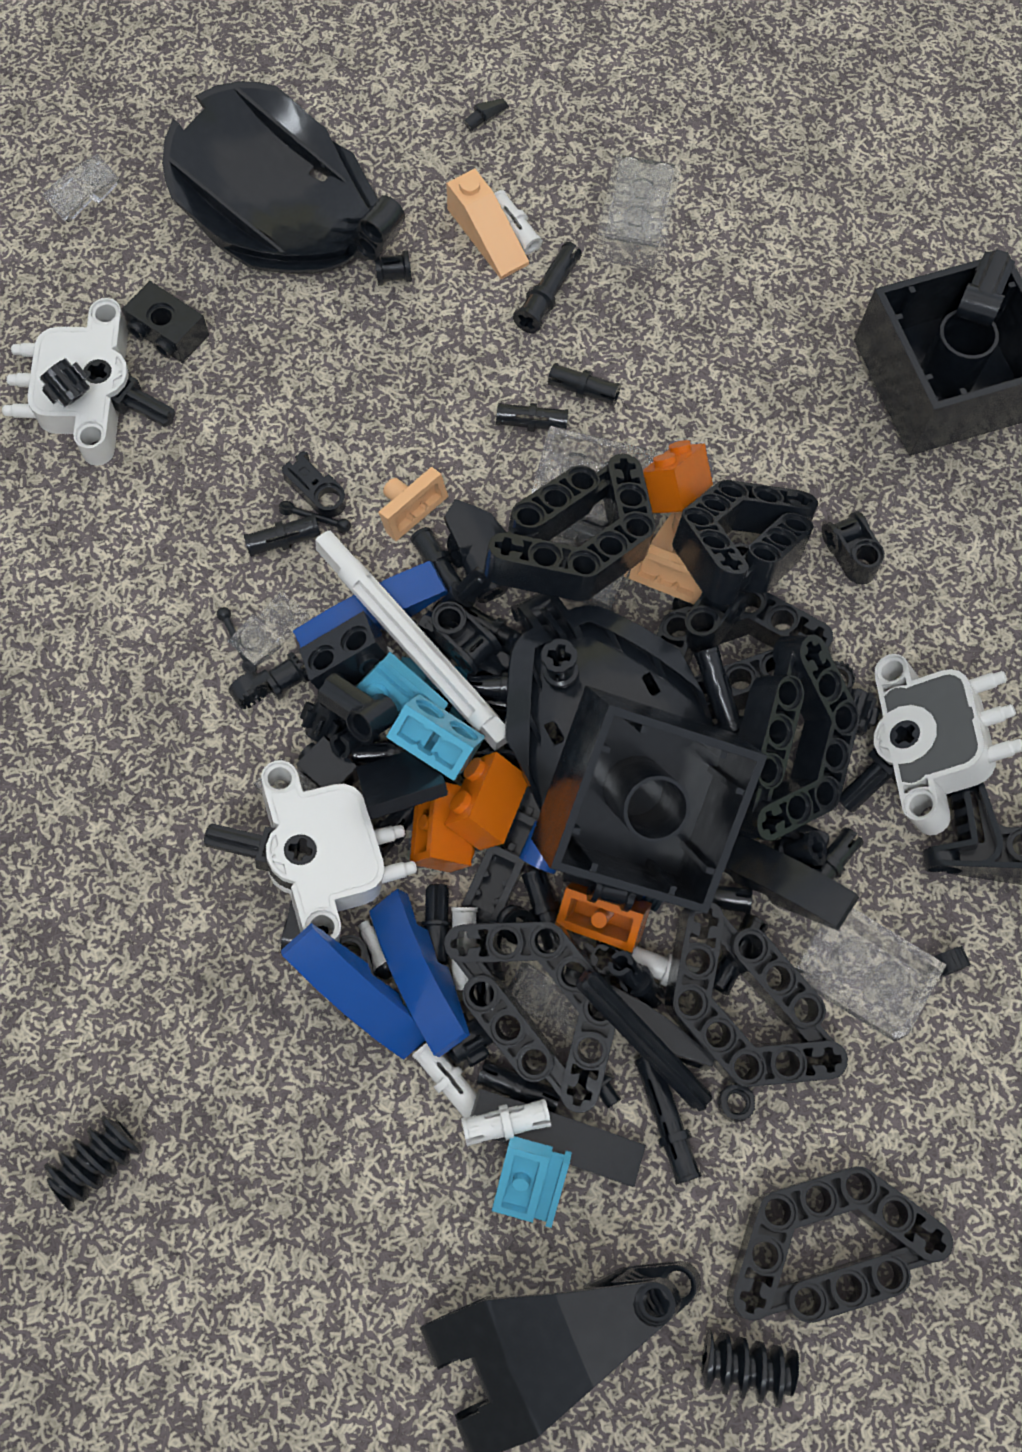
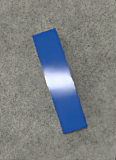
(410, 589)
(418, 974)
(354, 989)

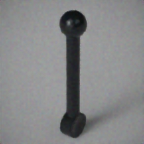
(288, 508)
(224, 615)

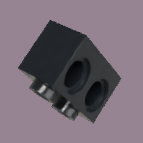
(346, 650)

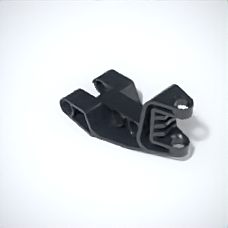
(969, 858)
(551, 1348)

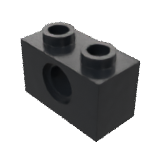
(165, 322)

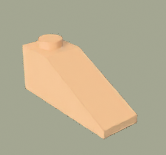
(485, 223)

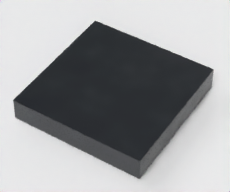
(398, 784)

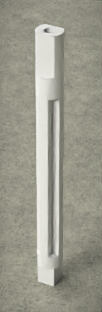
(412, 640)

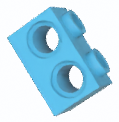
(435, 736)

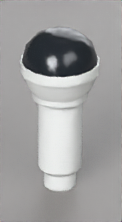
(378, 960)

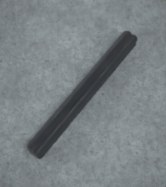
(643, 1039)

